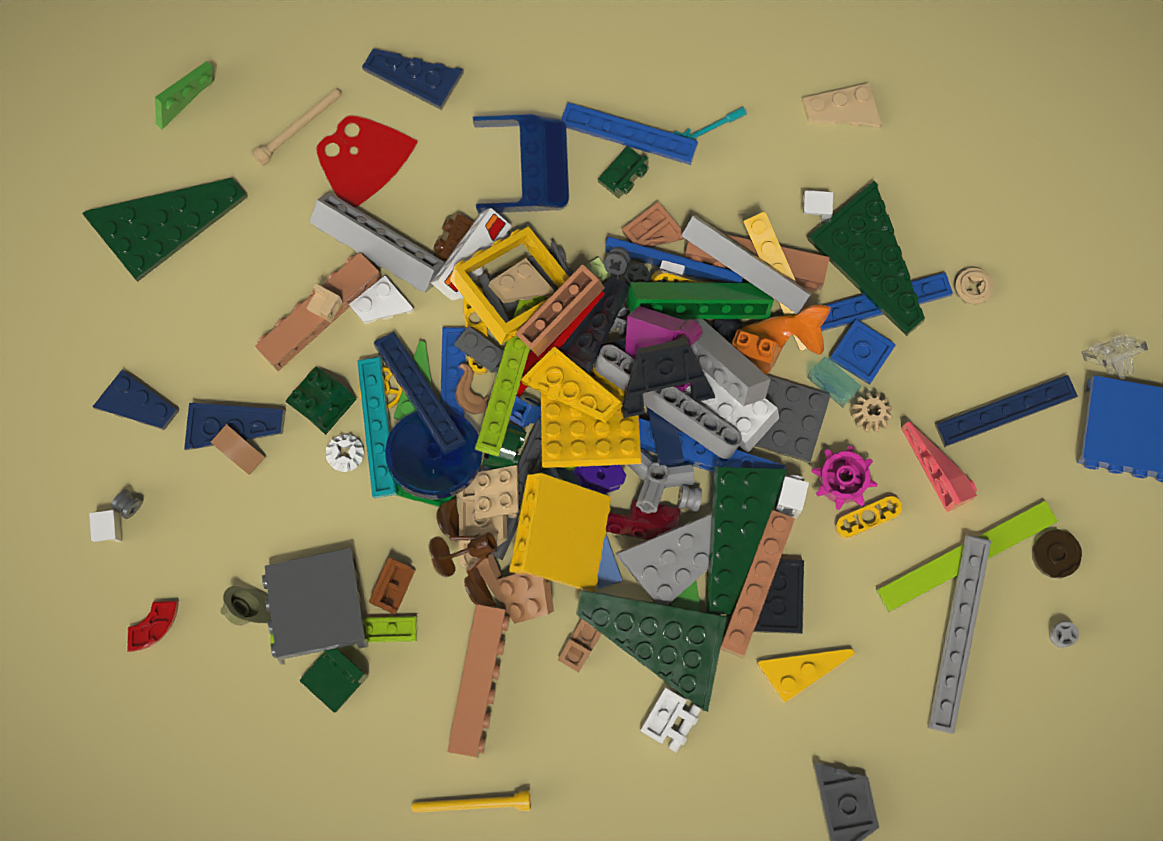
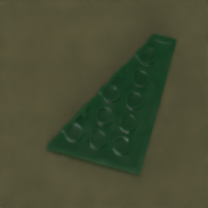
(867, 254)
(668, 640)

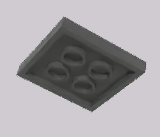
(799, 420)

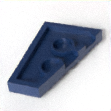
(133, 401)

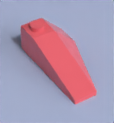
(946, 478)

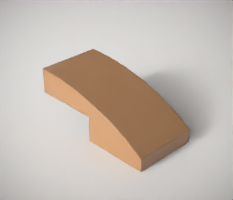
(238, 449)
(580, 646)

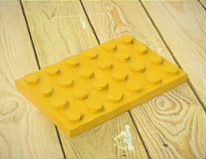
(579, 439)

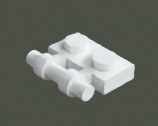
(663, 717)

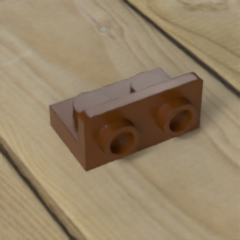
(454, 230)

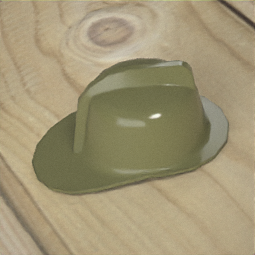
(244, 606)

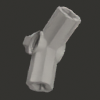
(668, 477)

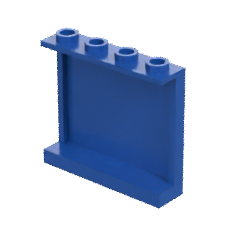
(1124, 428)

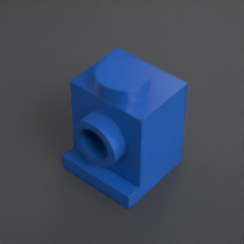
(525, 411)

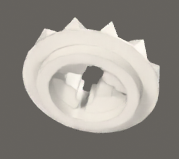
(344, 464)

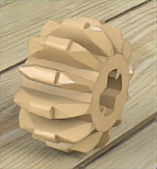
(875, 420)

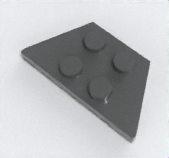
(846, 803)

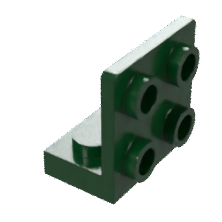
(321, 399)
(333, 679)

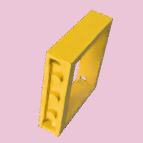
(476, 299)

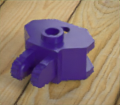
(607, 477)

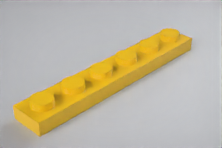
(770, 252)

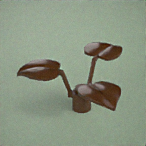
(478, 547)

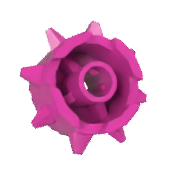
(855, 469)

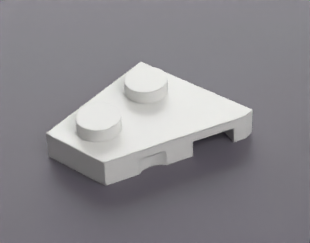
(380, 302)

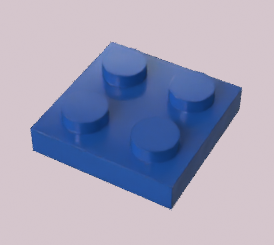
(862, 352)

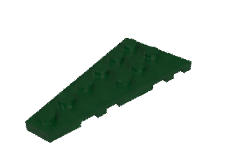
(739, 516)

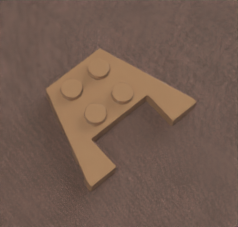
(519, 594)

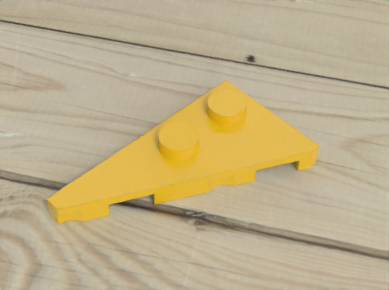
(796, 673)

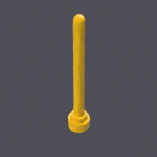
(520, 800)

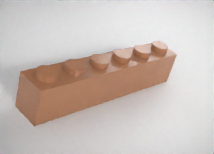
(806, 267)
(303, 326)
(757, 584)
(477, 681)

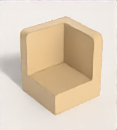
(324, 303)

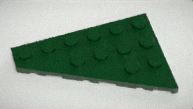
(157, 226)

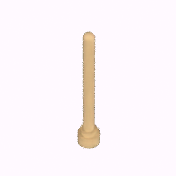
(263, 153)

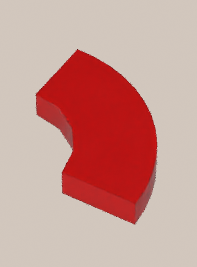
(153, 627)

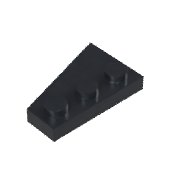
(784, 601)

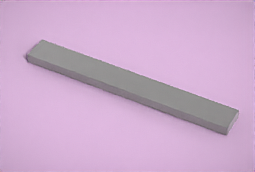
(959, 634)

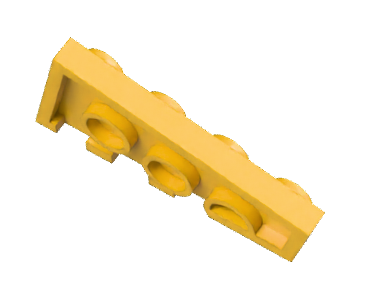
(569, 384)

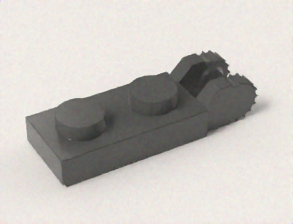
(479, 350)

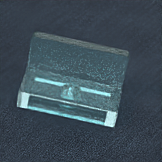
(834, 381)

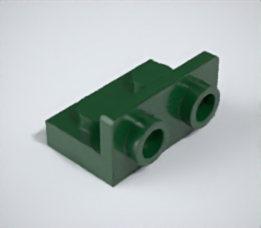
(623, 172)

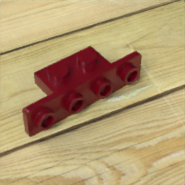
(643, 524)

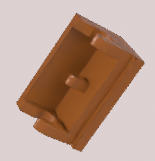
(392, 586)

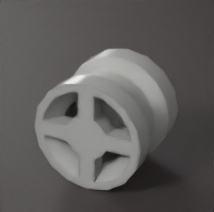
(689, 498)
(1068, 637)

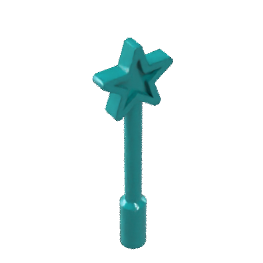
(729, 118)

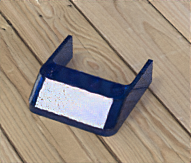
(542, 162)

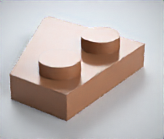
(653, 228)

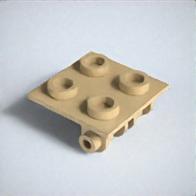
(497, 493)

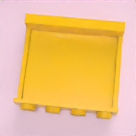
(560, 532)

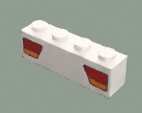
(481, 235)

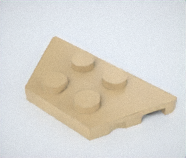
(469, 526)

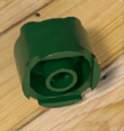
(513, 438)

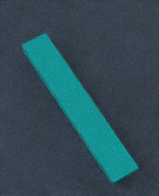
(376, 425)

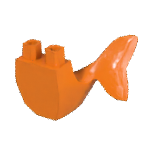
(764, 339)

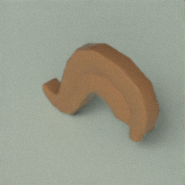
(465, 398)

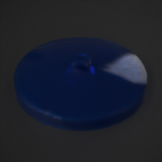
(420, 464)

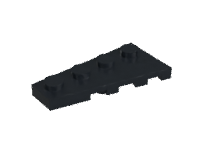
(590, 335)

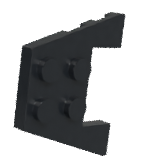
(661, 368)

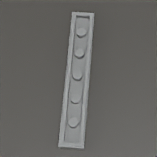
(746, 264)

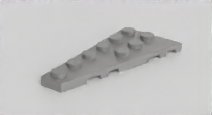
(670, 560)

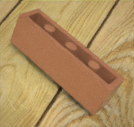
(560, 310)

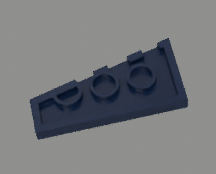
(420, 79)
(250, 423)

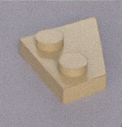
(520, 283)

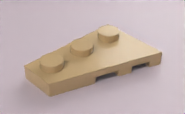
(846, 105)

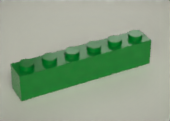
(701, 300)

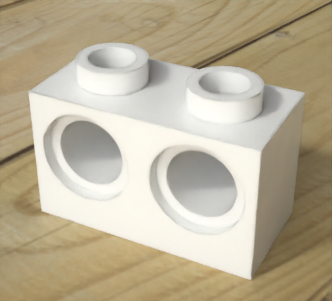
(792, 496)

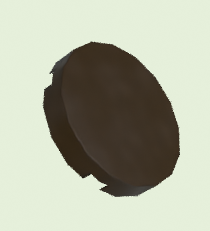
(1057, 554)

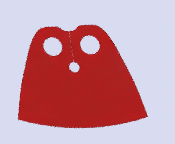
(378, 158)

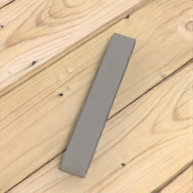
(673, 405)

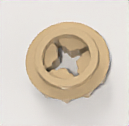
(975, 276)

